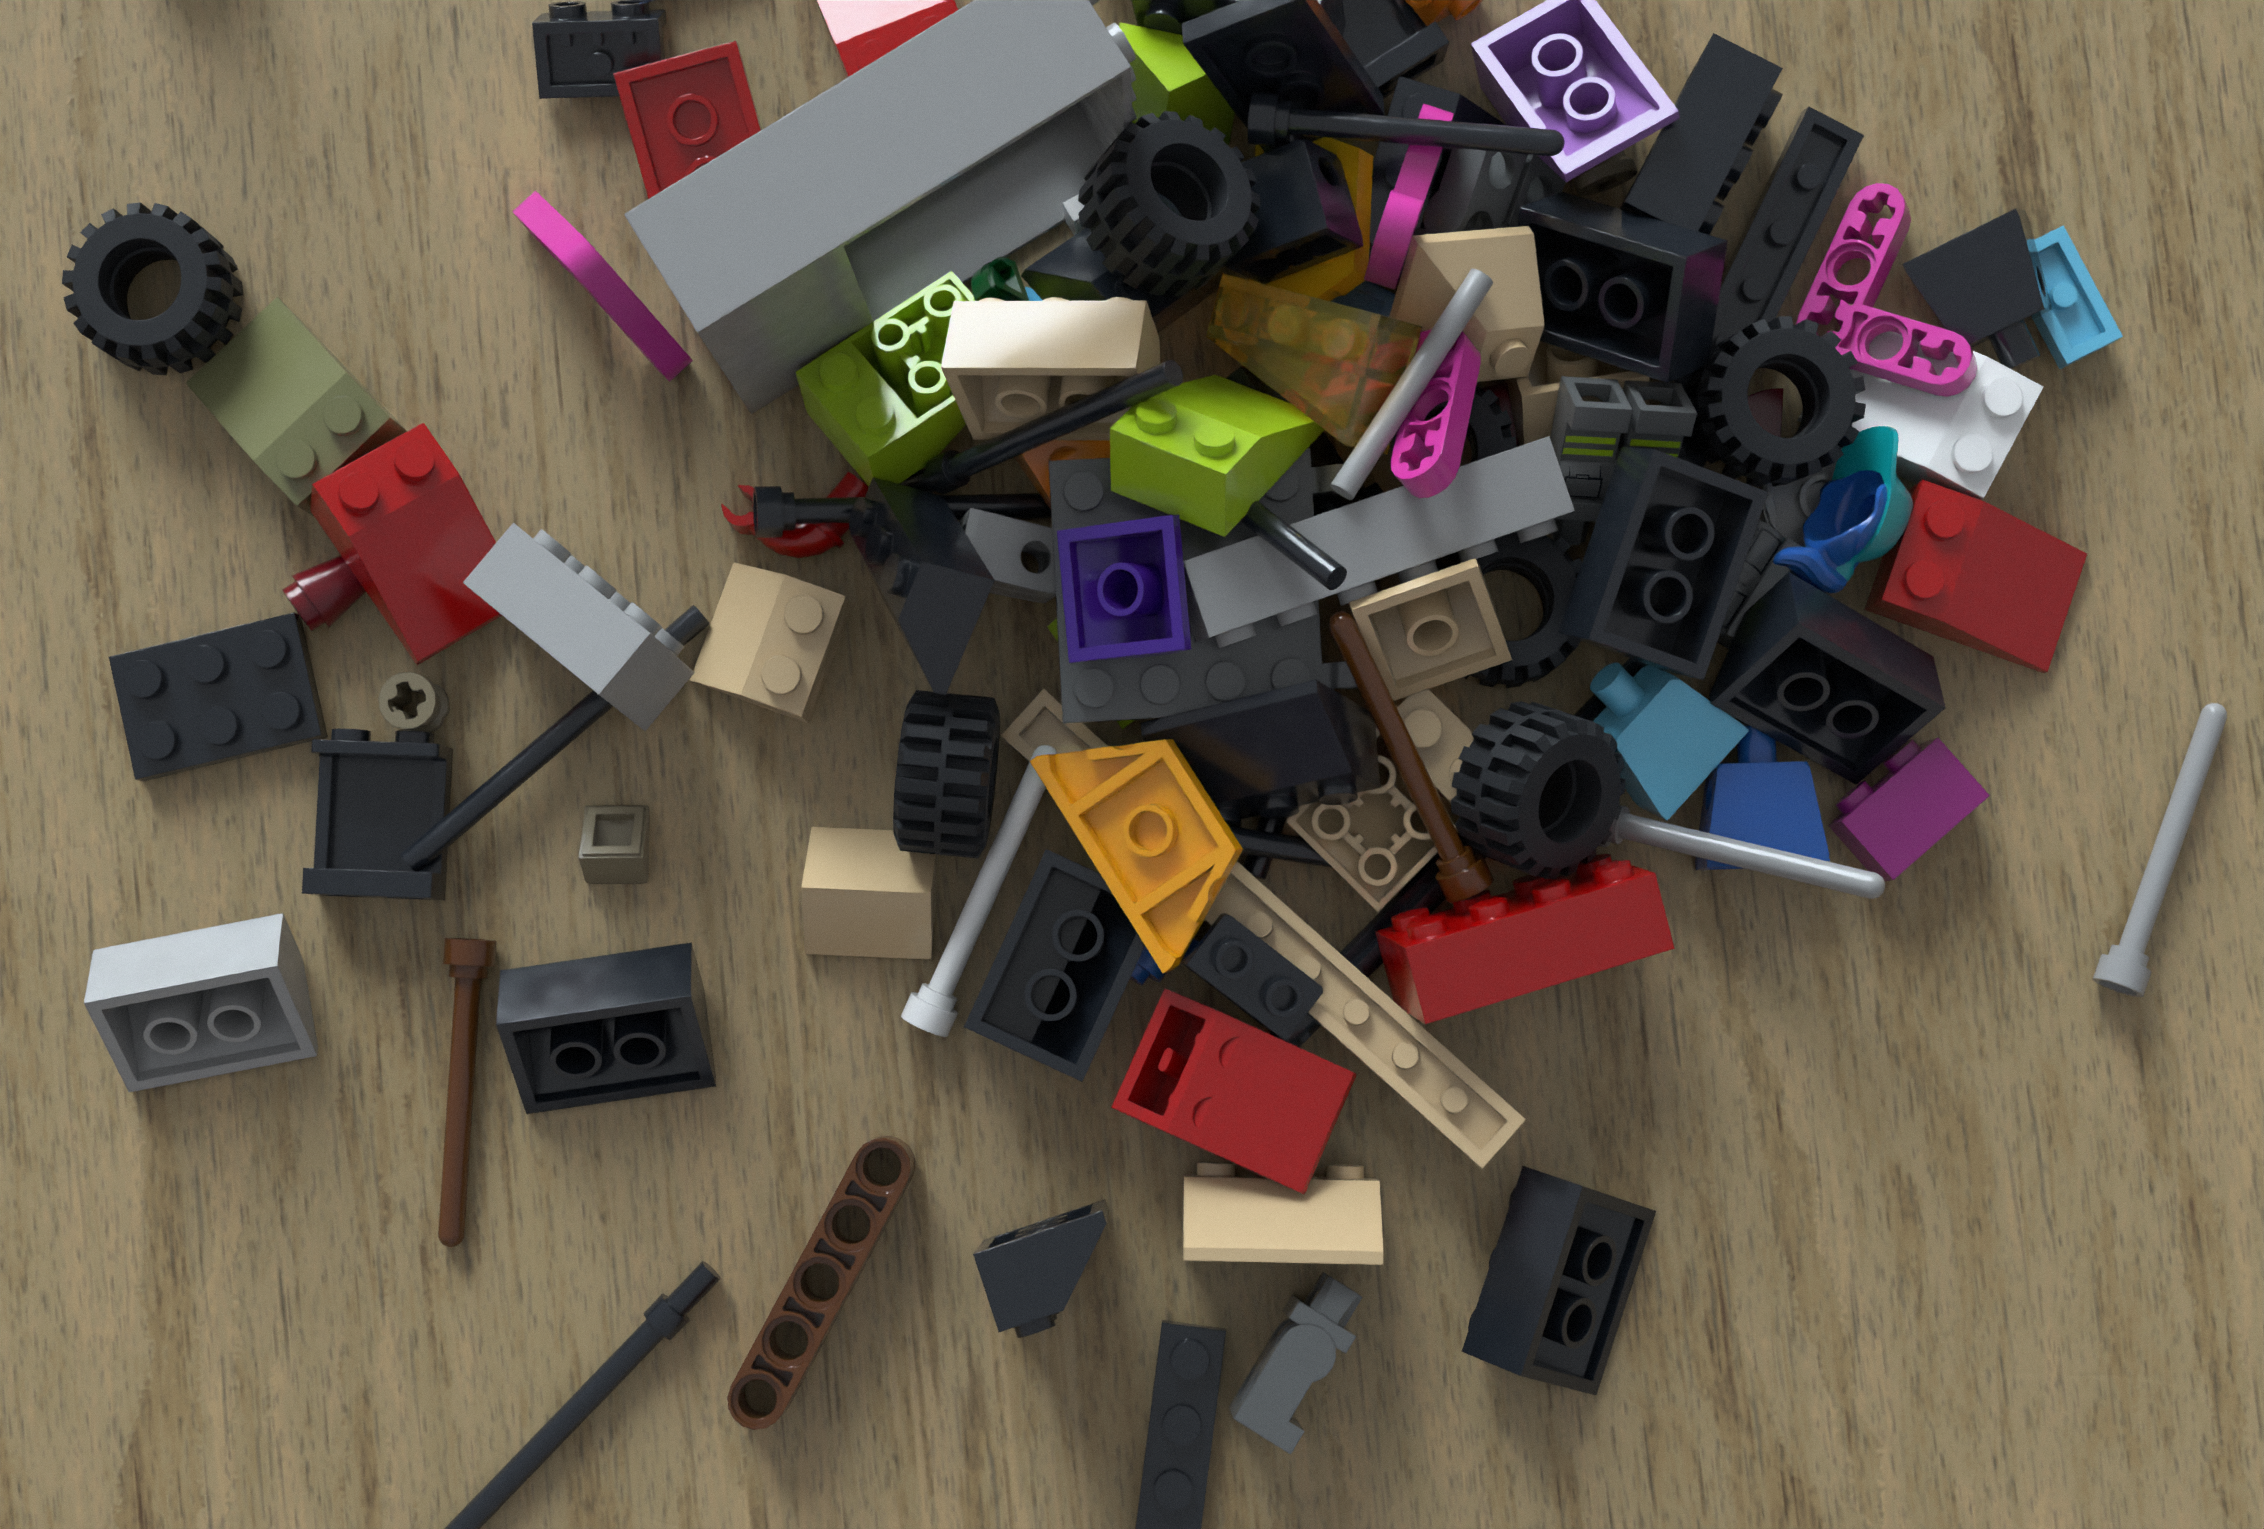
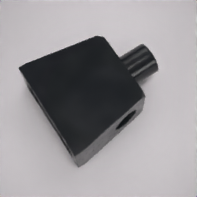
(1301, 214)
(1987, 286)

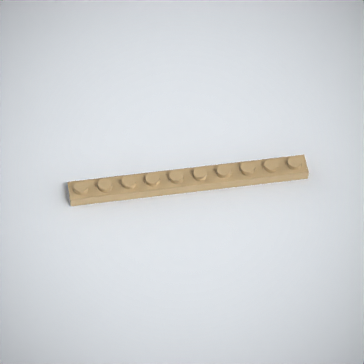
(1350, 1003)

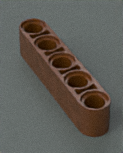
(803, 1307)

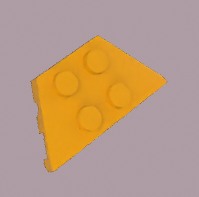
(1147, 835)

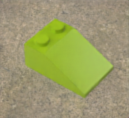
(1206, 450)

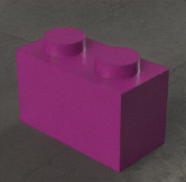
(1907, 807)

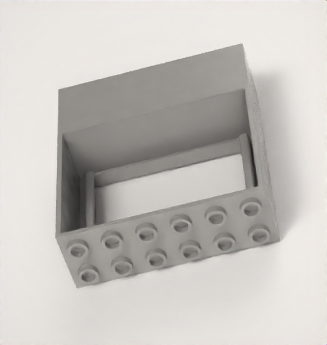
(889, 184)

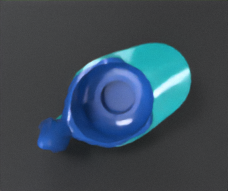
(1857, 514)

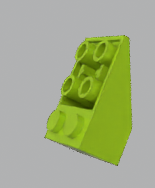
(885, 387)

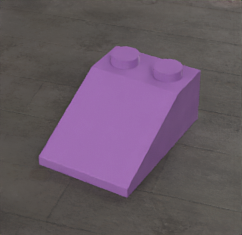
(1575, 75)

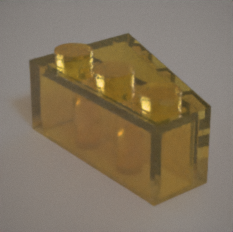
(1314, 352)

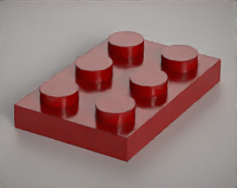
(686, 112)

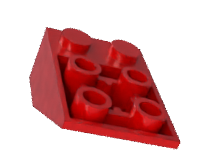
(1234, 1091)

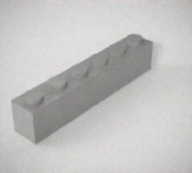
(1378, 538)

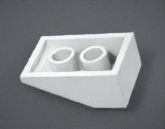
(1951, 438)

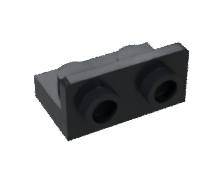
(583, 49)
(1253, 976)

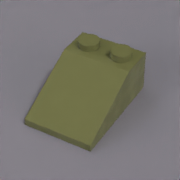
(291, 403)

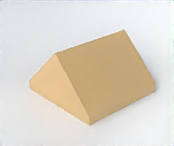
(1432, 629)
(867, 896)

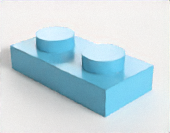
(2078, 315)

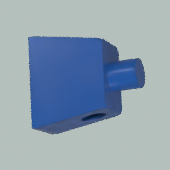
(1763, 802)

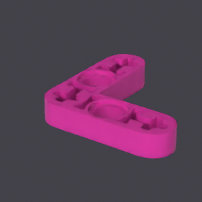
(1404, 208)
(602, 284)
(1862, 322)
(1431, 451)

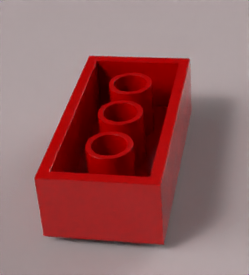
(1523, 938)

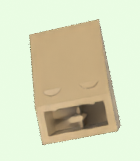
(1380, 835)

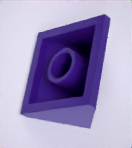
(1124, 589)

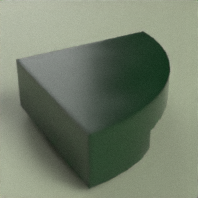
(999, 280)

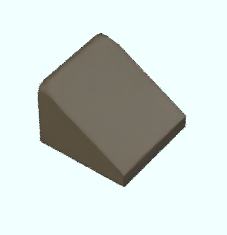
(615, 844)

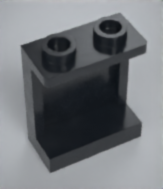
(1392, 41)
(374, 807)

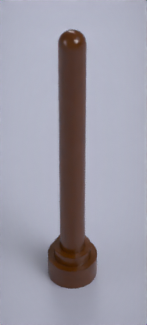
(1460, 869)
(468, 965)

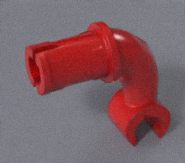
(807, 538)

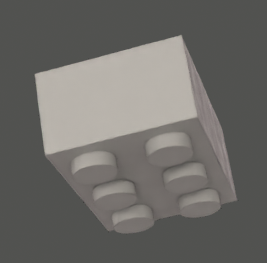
(582, 623)

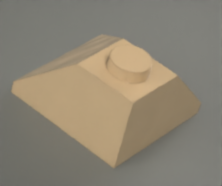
(1510, 315)

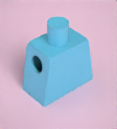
(1664, 734)

